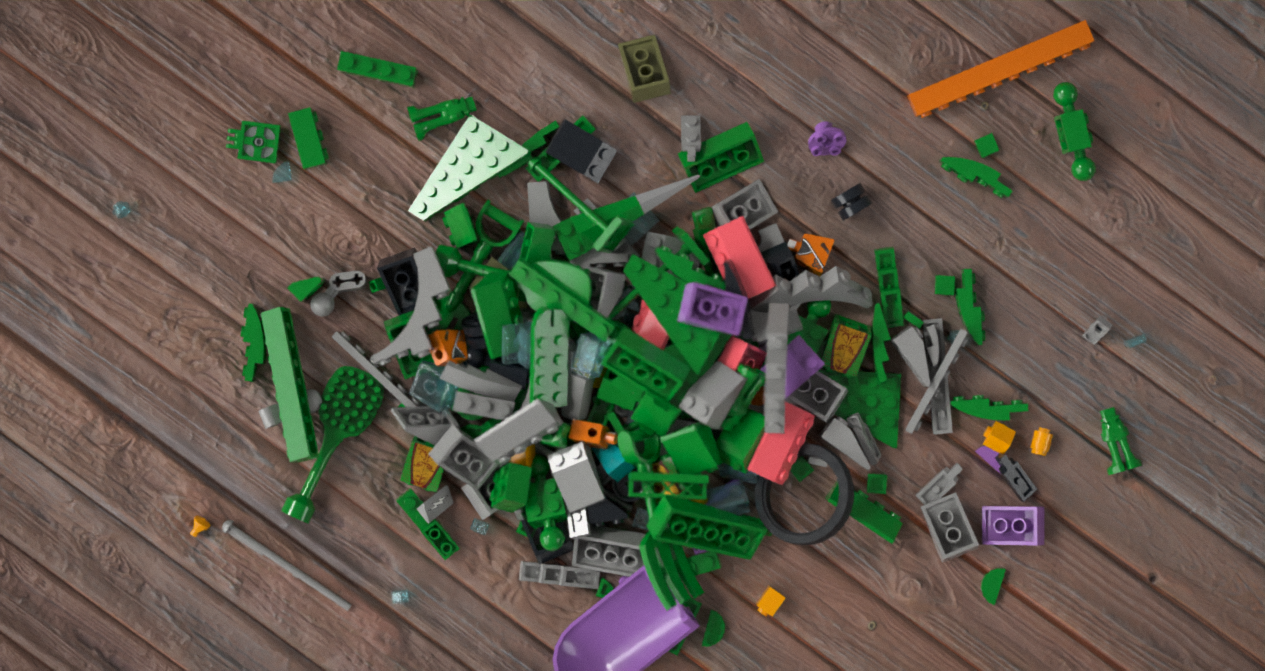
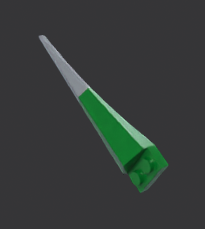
(580, 232)

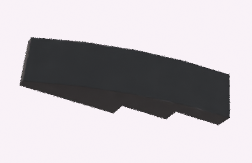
(734, 285)

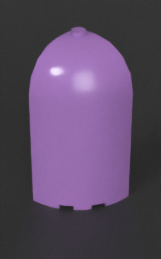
(623, 630)

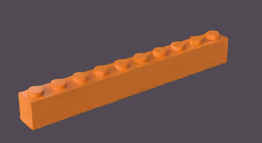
(1000, 68)

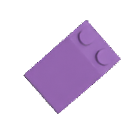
(712, 309)
(800, 365)
(1012, 525)

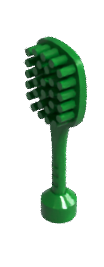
(567, 275)
(346, 411)

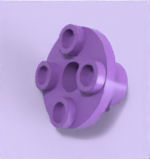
(826, 140)

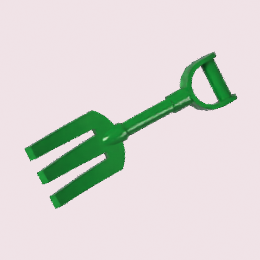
(453, 304)
(657, 555)

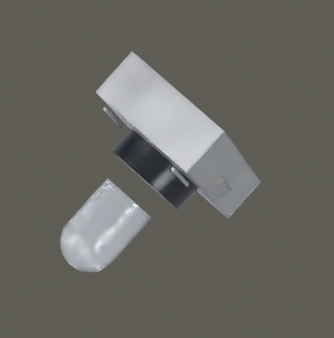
(1097, 329)

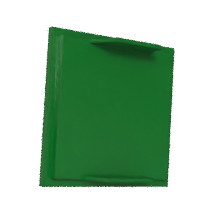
(655, 414)

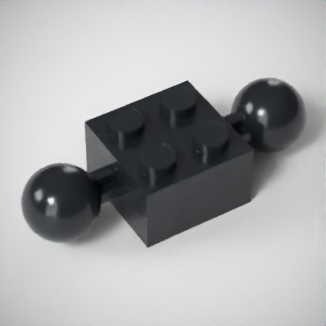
(515, 372)

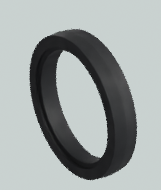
(837, 520)

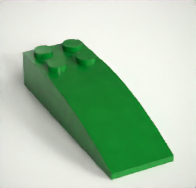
(705, 528)

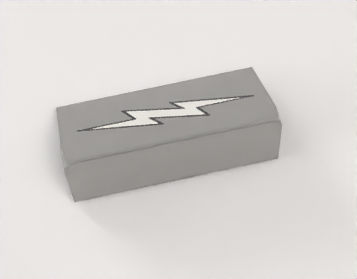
(436, 504)

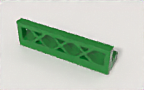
(667, 478)

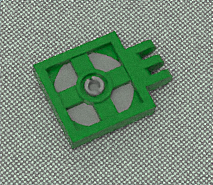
(256, 141)

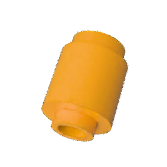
(1041, 441)

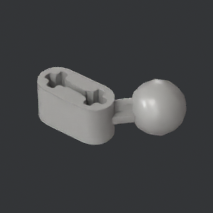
(323, 303)
(270, 414)

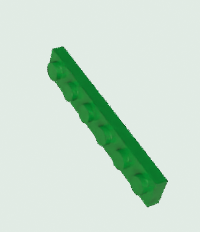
(562, 299)

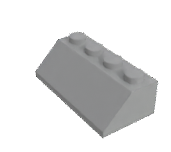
(519, 431)
(609, 551)

